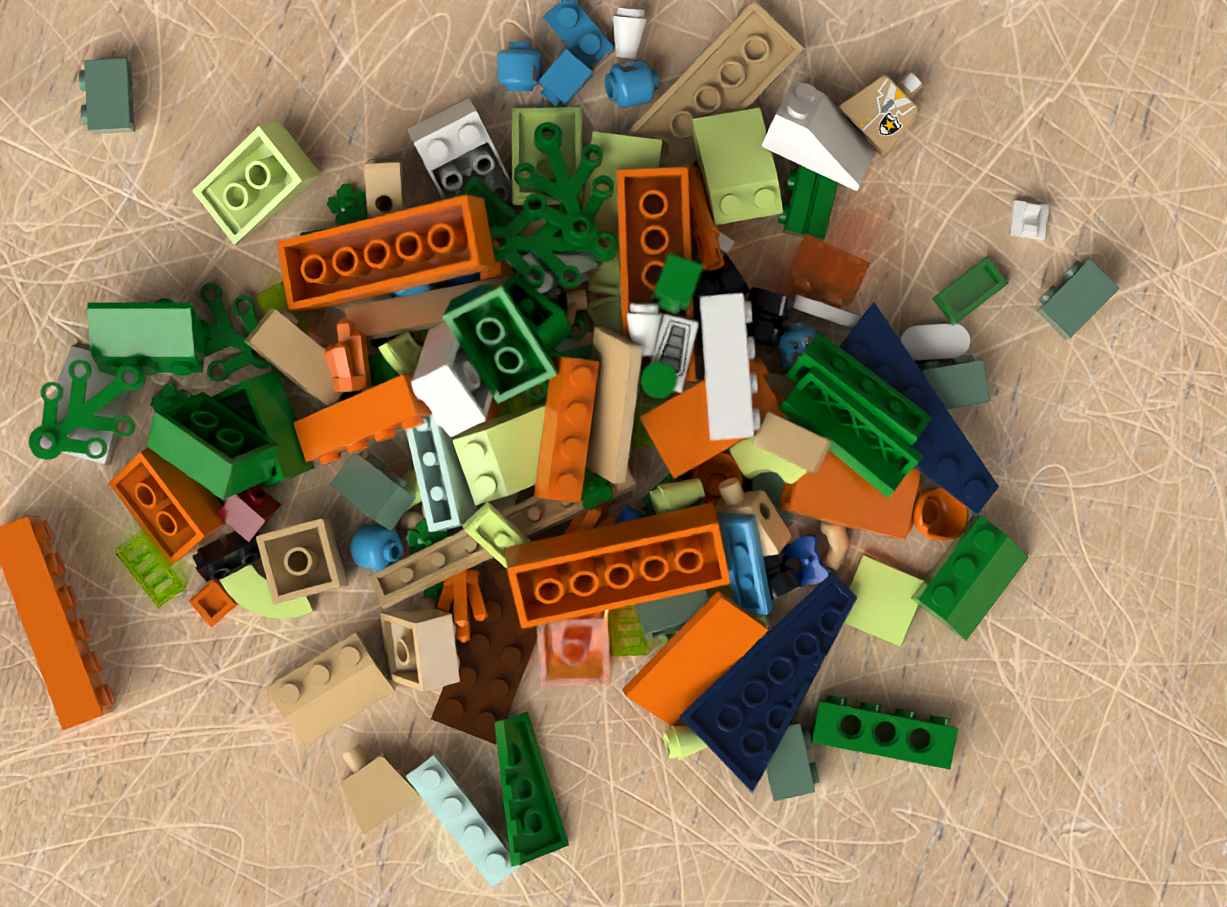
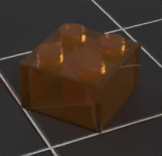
(826, 271)
(576, 650)

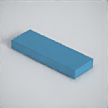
(745, 562)

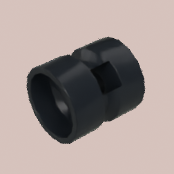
(721, 281)
(767, 316)
(779, 577)

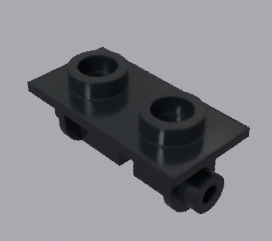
(216, 562)

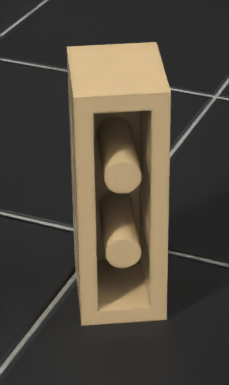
(294, 354)

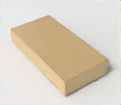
(792, 443)

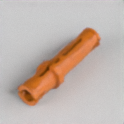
(704, 230)

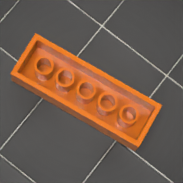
(652, 225)
(386, 254)
(617, 565)
(52, 622)

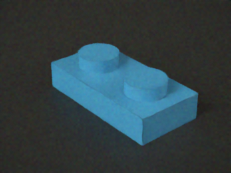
(578, 32)

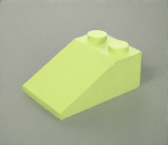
(735, 167)
(256, 181)
(501, 453)

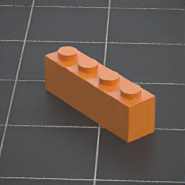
(361, 419)
(566, 430)

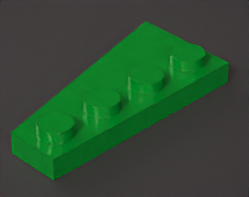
(529, 802)

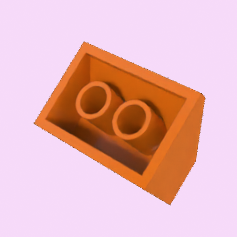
(167, 504)

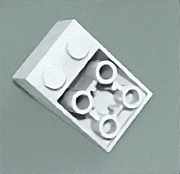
(456, 149)

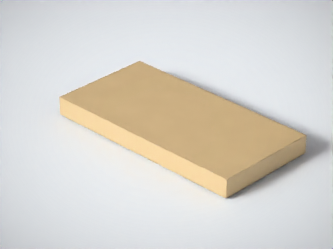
(613, 404)

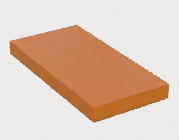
(695, 658)

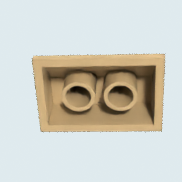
(330, 688)

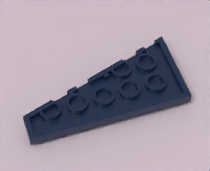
(945, 449)
(758, 697)

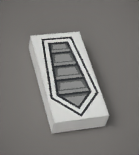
(675, 345)

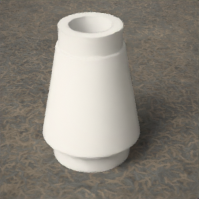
(628, 31)
(644, 325)

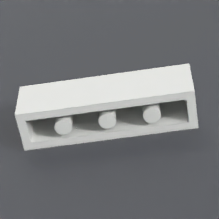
(727, 366)

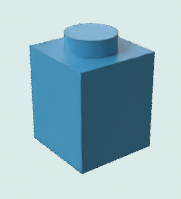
(564, 79)

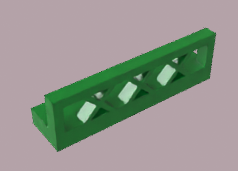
(865, 387)
(850, 443)

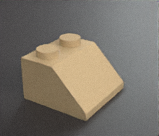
(302, 560)
(420, 648)

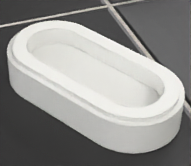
(825, 311)
(936, 341)

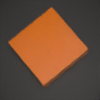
(213, 602)

